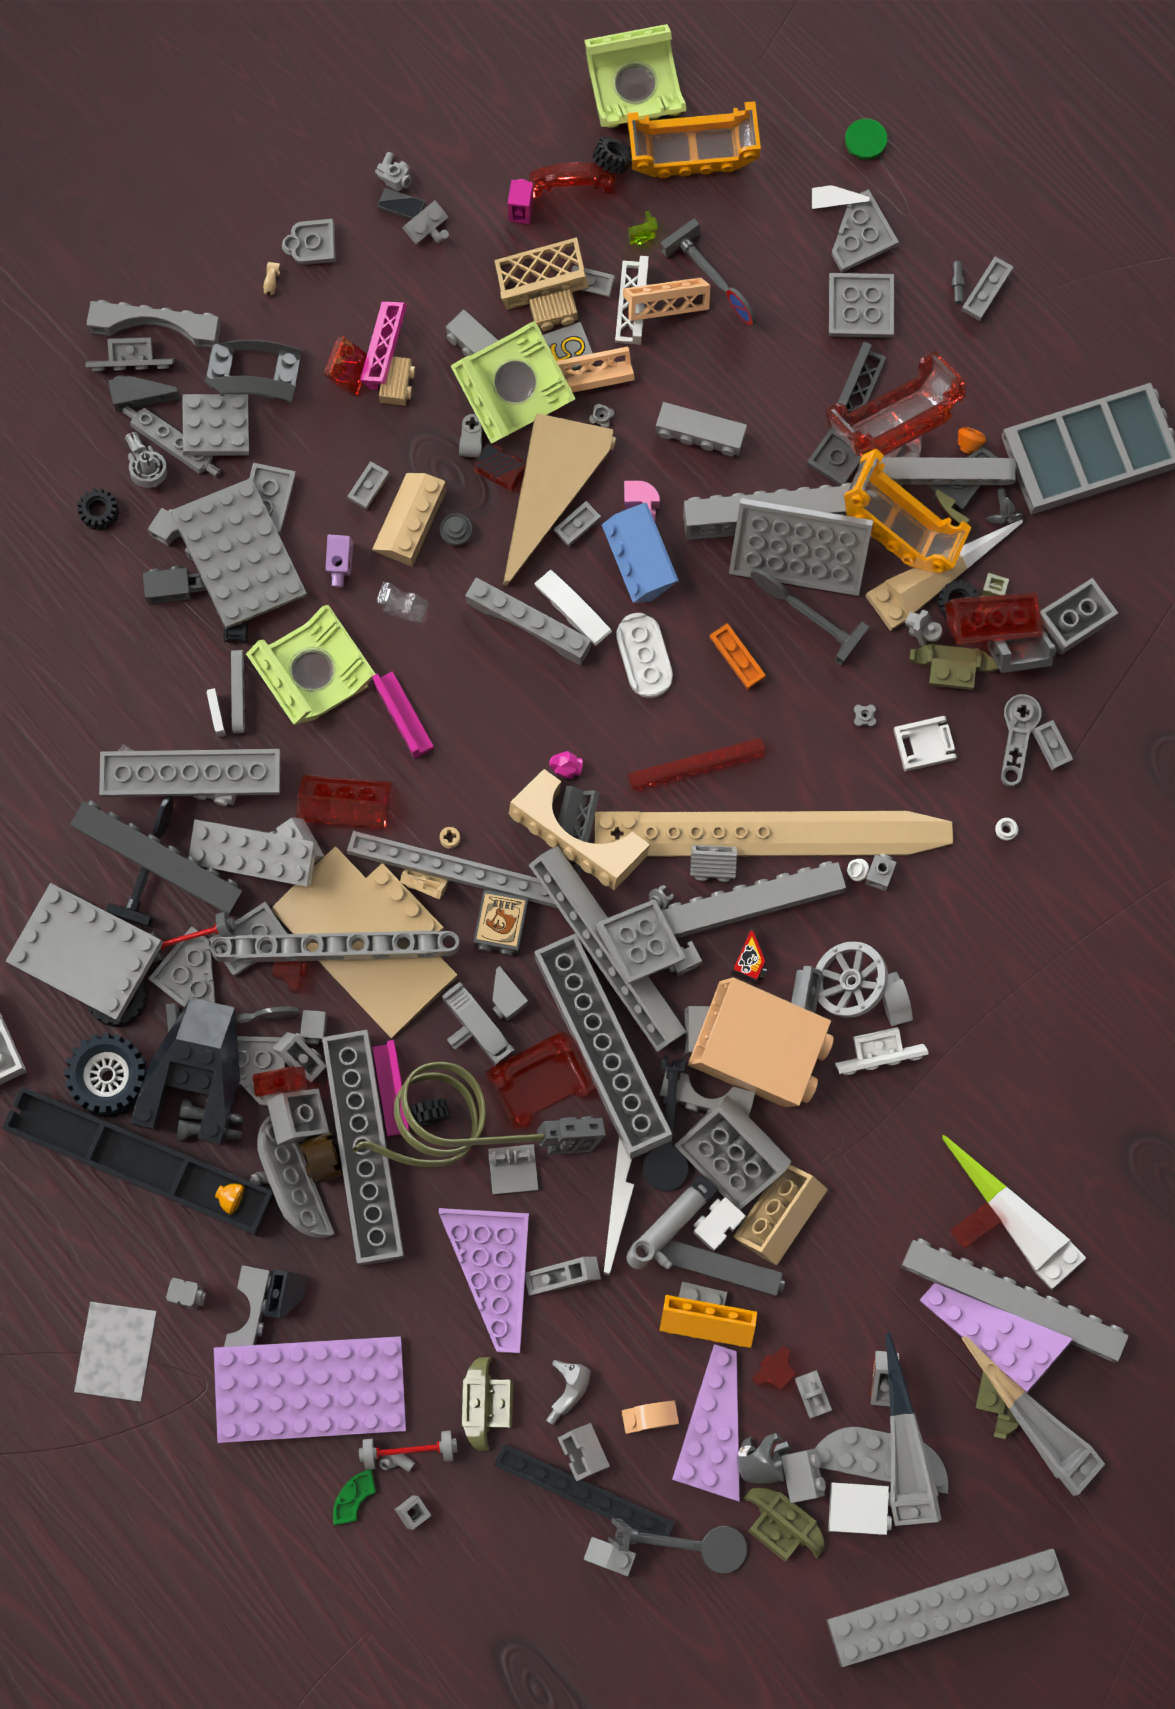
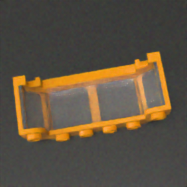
(694, 143)
(903, 521)

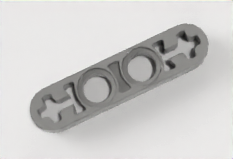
(238, 691)

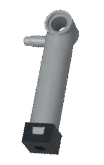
(670, 1223)

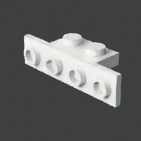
(879, 1049)

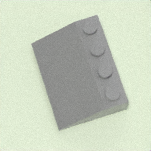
(733, 1153)

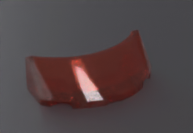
(571, 175)

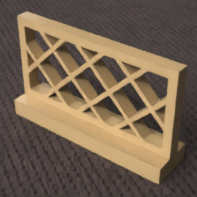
(543, 286)

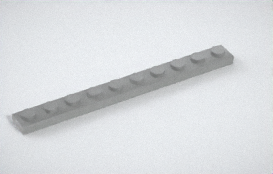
(448, 867)

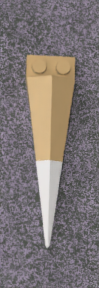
(917, 587)

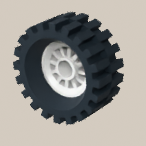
(82, 1067)

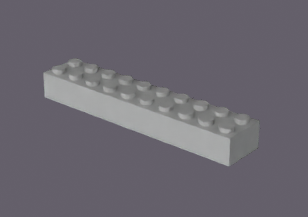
(603, 1046)
(365, 1172)
(947, 1607)

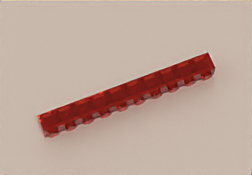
(696, 763)

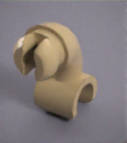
(270, 280)

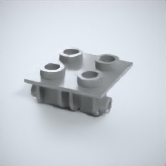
(513, 1169)

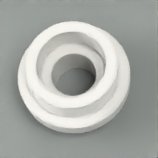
(1009, 823)

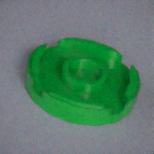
(866, 139)

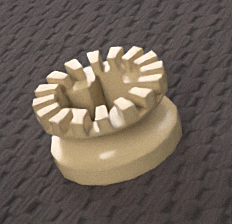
(444, 842)

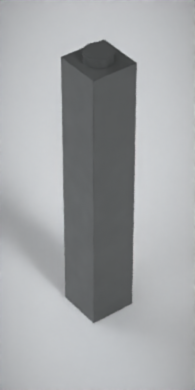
(723, 1268)

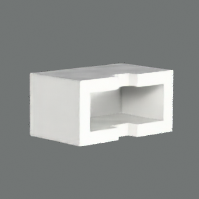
(713, 1227)

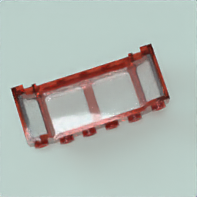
(902, 412)

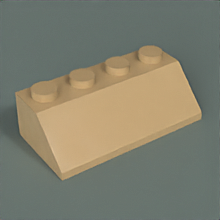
(410, 517)
(780, 1214)

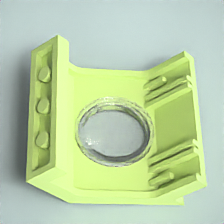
(634, 75)
(513, 382)
(312, 667)

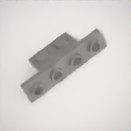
(130, 352)

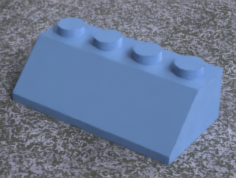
(640, 553)

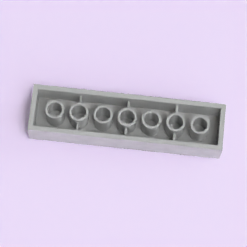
(719, 514)

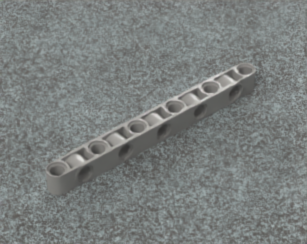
(335, 946)

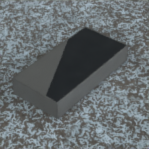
(400, 204)

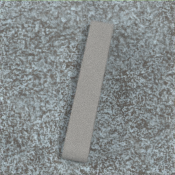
(950, 471)

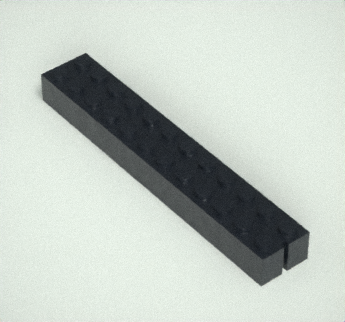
(134, 1159)

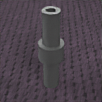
(958, 282)

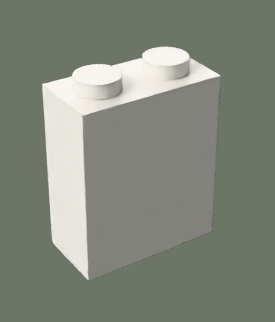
(859, 1509)

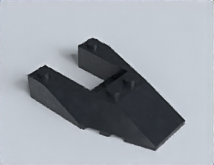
(195, 1057)

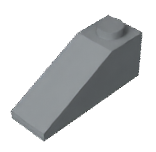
(562, 1275)

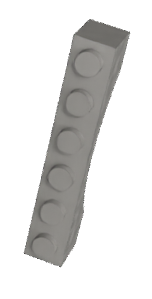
(111, 318)
(505, 607)

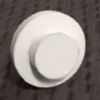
(858, 869)

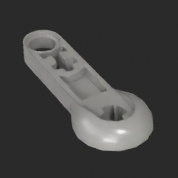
(1019, 733)

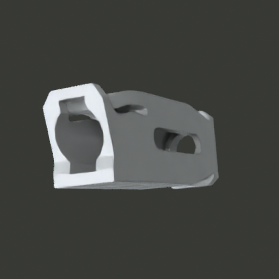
(475, 1025)

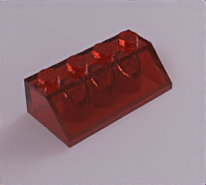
(994, 617)
(344, 801)

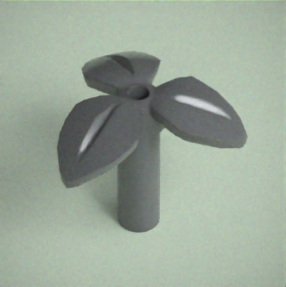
(1006, 510)

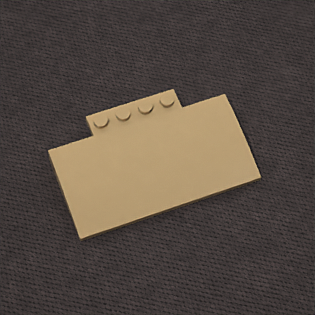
(350, 903)

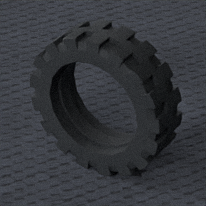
(129, 1015)

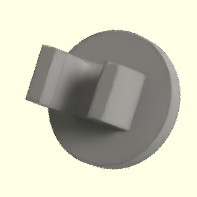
(661, 899)

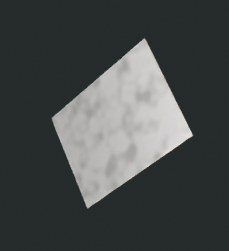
(115, 1351)

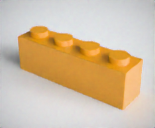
(708, 1321)

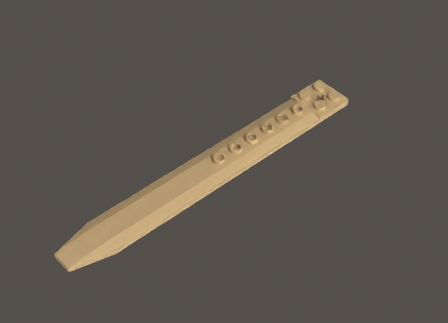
(780, 832)

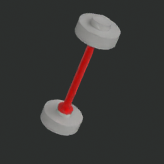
(369, 1454)

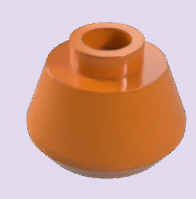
(970, 440)

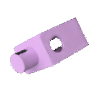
(338, 549)

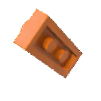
(737, 656)

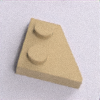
(425, 883)

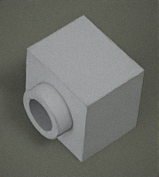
(419, 1513)

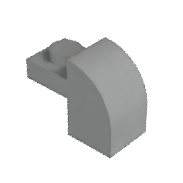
(896, 1000)

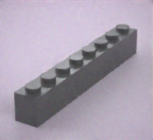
(155, 857)

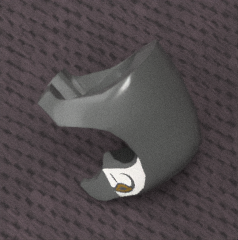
(757, 1465)

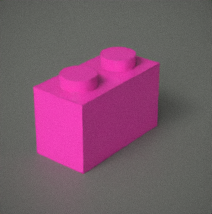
(520, 201)

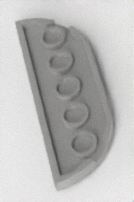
(290, 1184)
(869, 1455)

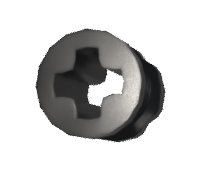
(236, 633)

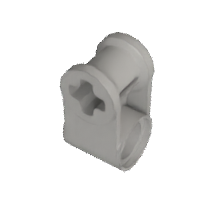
(471, 439)

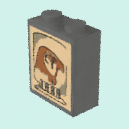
(501, 923)

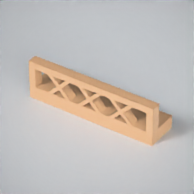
(664, 291)
(594, 377)

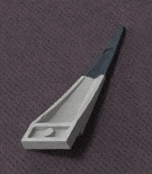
(912, 1481)

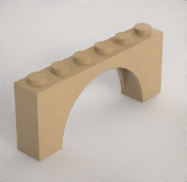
(607, 862)

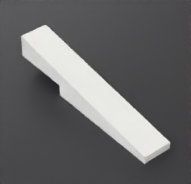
(620, 1202)

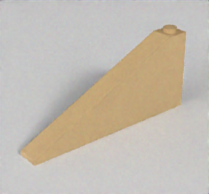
(556, 469)

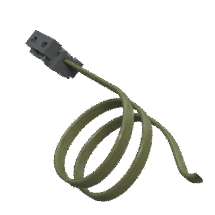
(559, 1136)

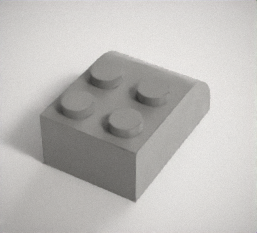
(1077, 616)

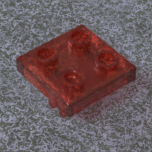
(346, 365)

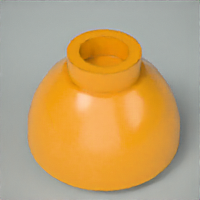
(230, 1197)

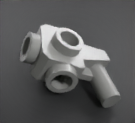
(394, 175)

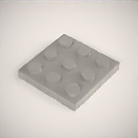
(861, 305)
(215, 424)
(640, 942)

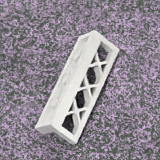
(642, 265)

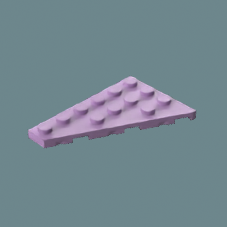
(493, 1259)

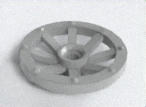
(850, 975)

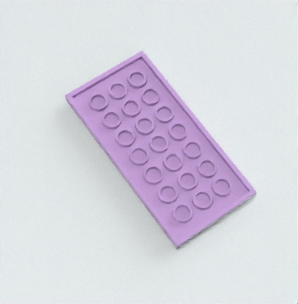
(309, 1389)

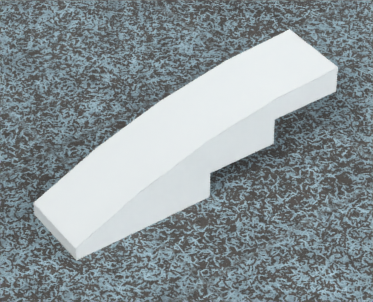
(572, 607)

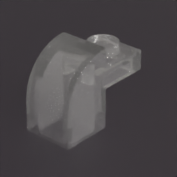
(401, 604)

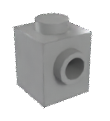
(880, 872)

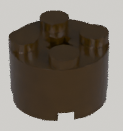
(322, 1157)

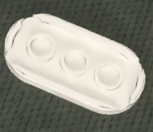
(644, 655)

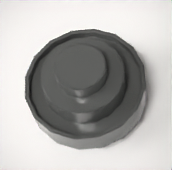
(456, 529)

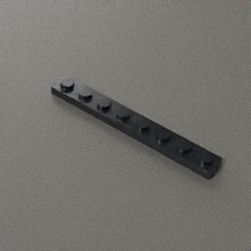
(581, 1492)

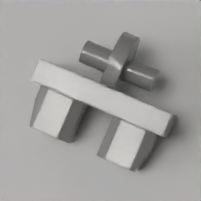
(923, 627)
(813, 1394)

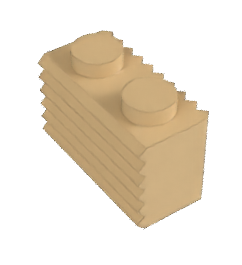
(554, 310)
(397, 386)

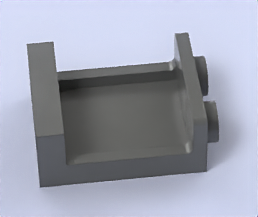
(1022, 653)

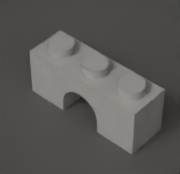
(165, 529)

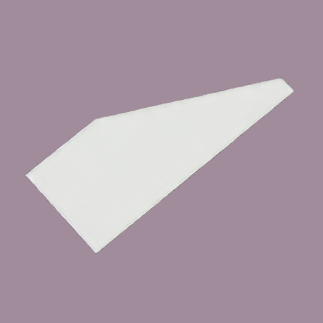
(834, 196)

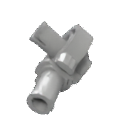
(144, 463)

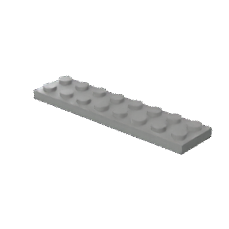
(189, 773)

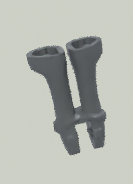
(187, 1128)

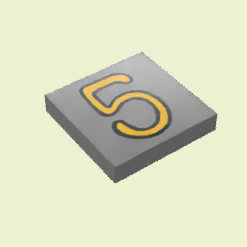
(568, 343)

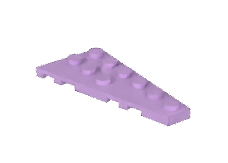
(1012, 1343)
(711, 1440)

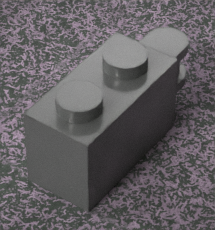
(170, 585)

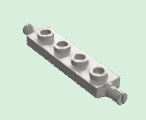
(168, 439)

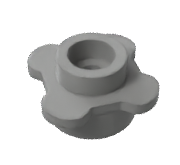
(604, 410)
(864, 721)

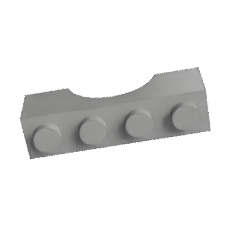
(693, 1101)
(254, 1285)

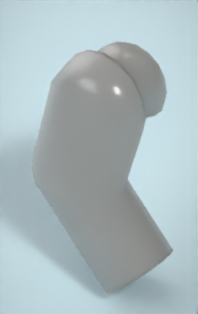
(391, 1461)

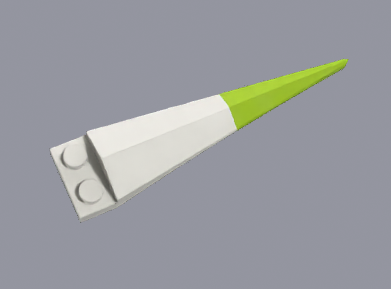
(1040, 1242)

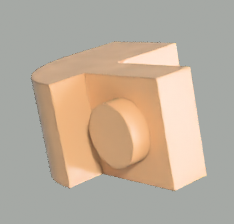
(650, 1416)

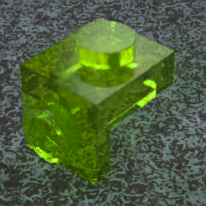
(642, 233)

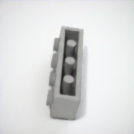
(700, 429)

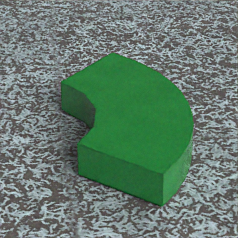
(351, 1497)

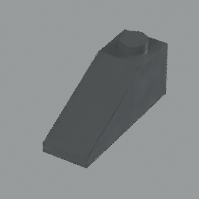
(139, 392)

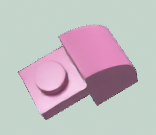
(641, 492)

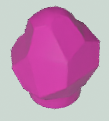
(566, 764)

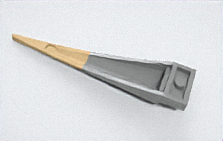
(1061, 1449)

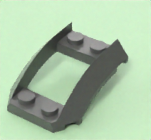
(280, 386)

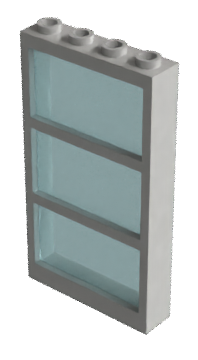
(1091, 448)

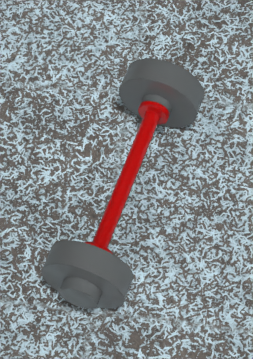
(224, 927)

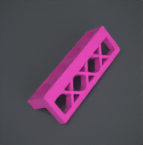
(383, 344)
(402, 714)
(389, 1084)

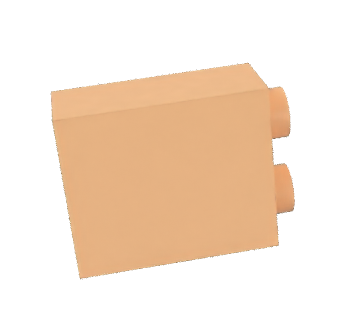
(761, 1043)

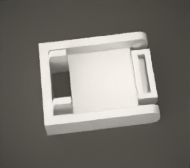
(928, 743)

